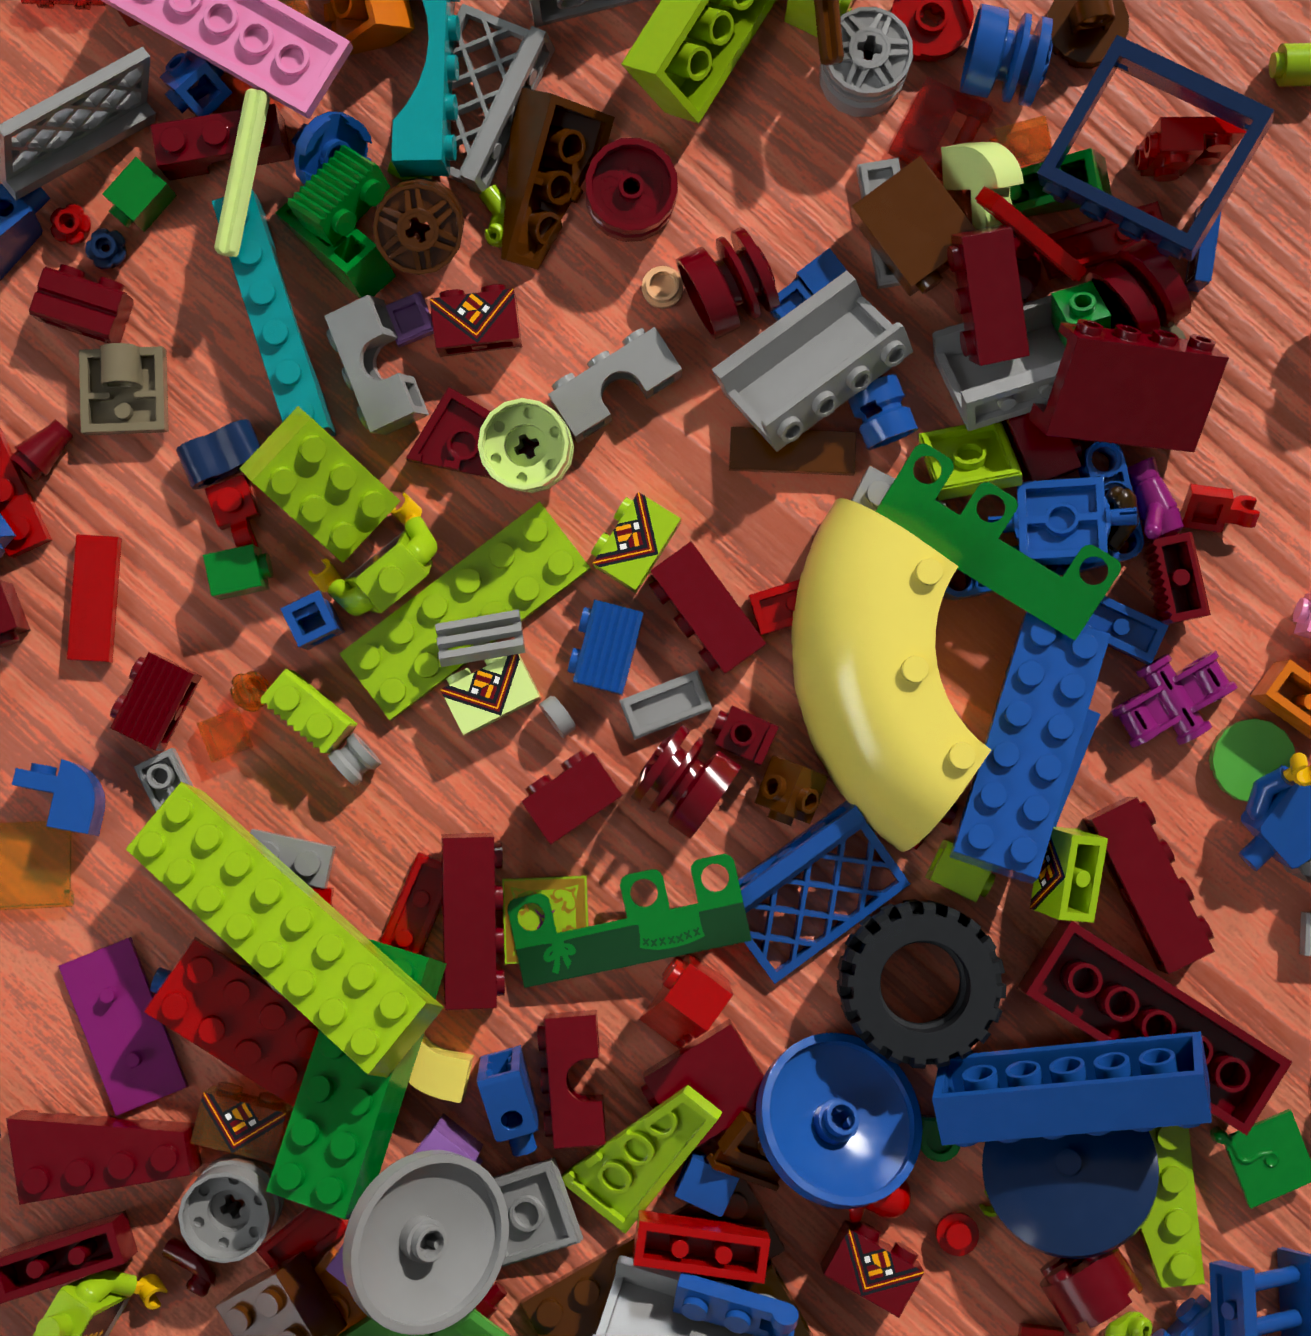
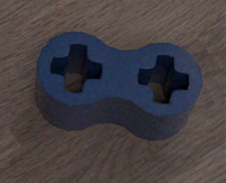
(218, 453)

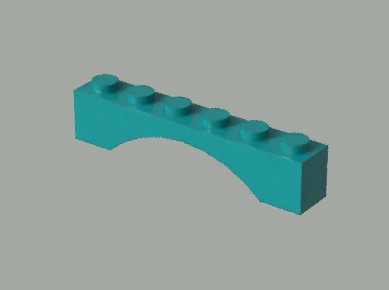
(423, 127)
(274, 320)

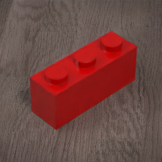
(701, 1246)

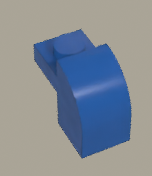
(76, 799)

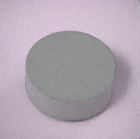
(557, 716)

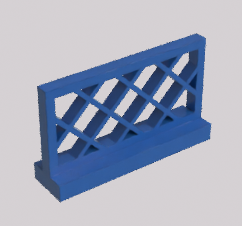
(798, 857)

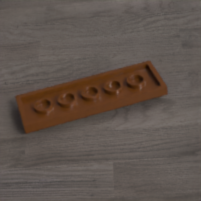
(578, 1298)

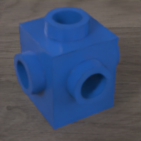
(194, 84)

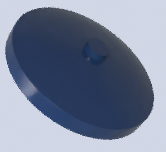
(1073, 1191)

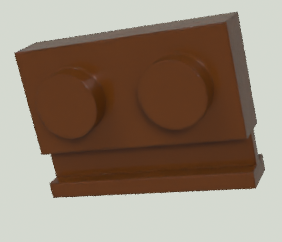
(742, 1154)

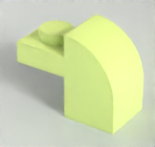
(980, 165)

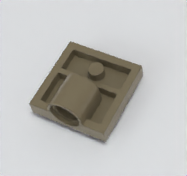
(123, 390)

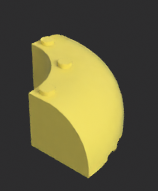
(873, 673)

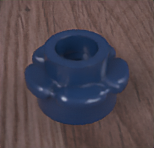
(108, 259)

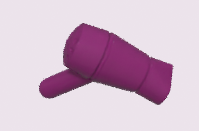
(1154, 500)

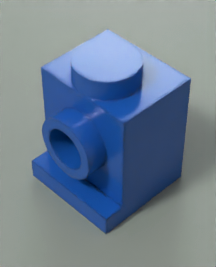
(312, 620)

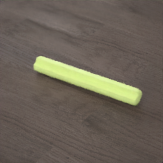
(242, 173)

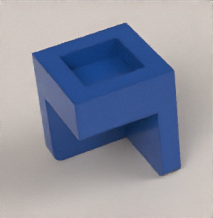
(703, 1185)

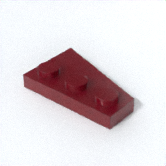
(453, 436)

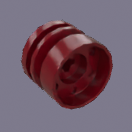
(729, 282)
(685, 781)

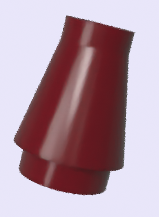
(41, 450)

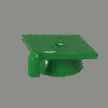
(1267, 1159)

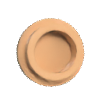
(662, 287)

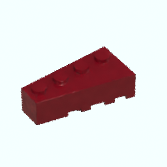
(89, 1154)

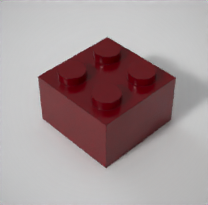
(572, 796)

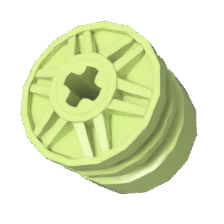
(503, 437)

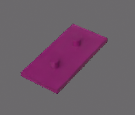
(126, 1043)

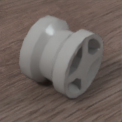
(354, 759)

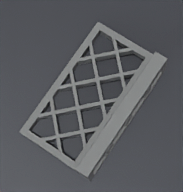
(524, 71)
(84, 123)

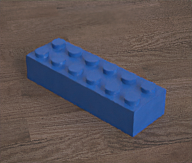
(1031, 748)
(1073, 1090)

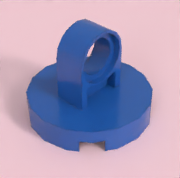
(325, 136)

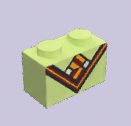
(489, 693)

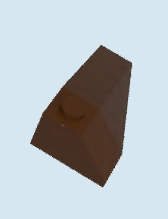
(546, 167)

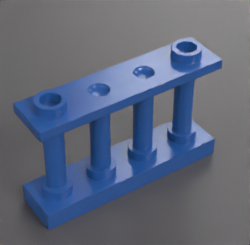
(1234, 1296)

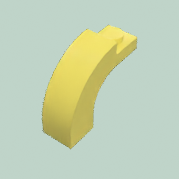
(441, 1072)

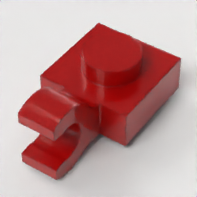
(234, 507)
(1212, 507)

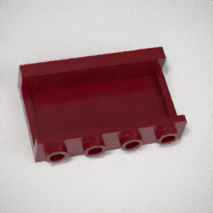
(1131, 387)

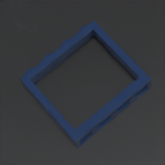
(1187, 86)

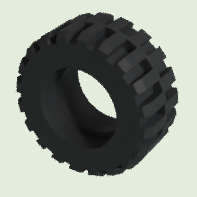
(966, 1018)

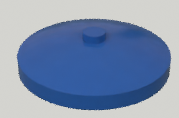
(838, 1121)

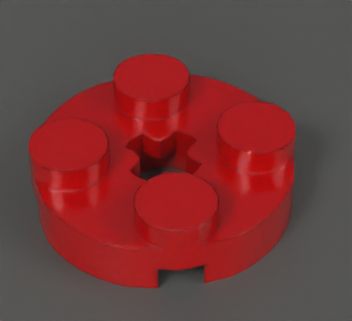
(940, 41)

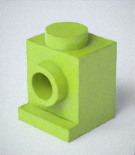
(959, 876)

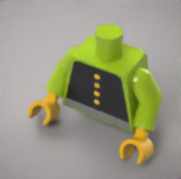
(388, 572)
(96, 1303)

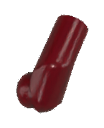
(182, 1255)

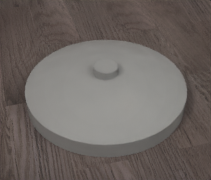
(425, 1242)

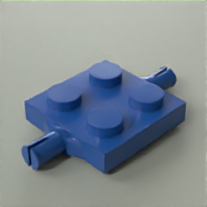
(1062, 517)

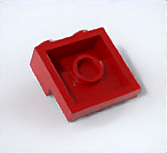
(1181, 141)

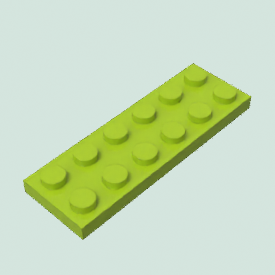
(509, 572)

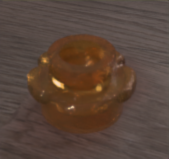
(248, 690)

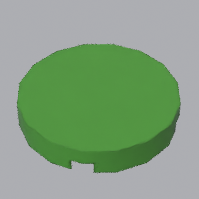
(1246, 754)

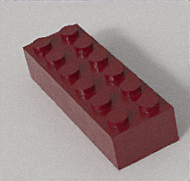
(1121, 1000)

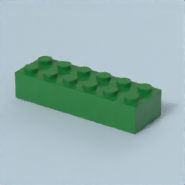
(345, 1115)

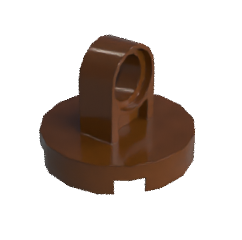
(1086, 29)

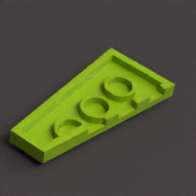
(642, 1158)
(1173, 1226)

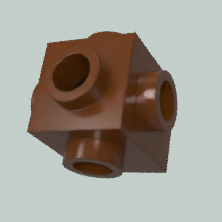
(790, 791)

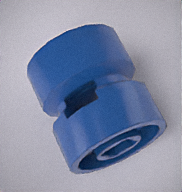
(882, 412)

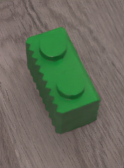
(339, 195)

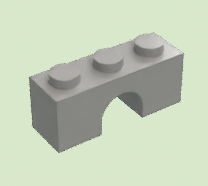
(358, 335)
(642, 360)

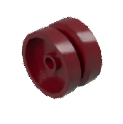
(631, 164)
(1141, 288)

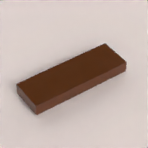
(809, 454)

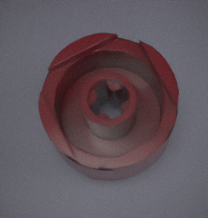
(1089, 1288)

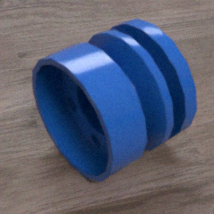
(1006, 55)

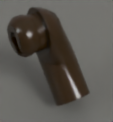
(1117, 499)

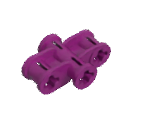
(1173, 699)

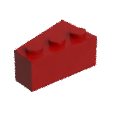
(687, 1001)

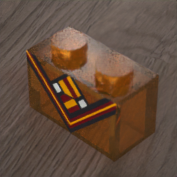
(241, 1122)

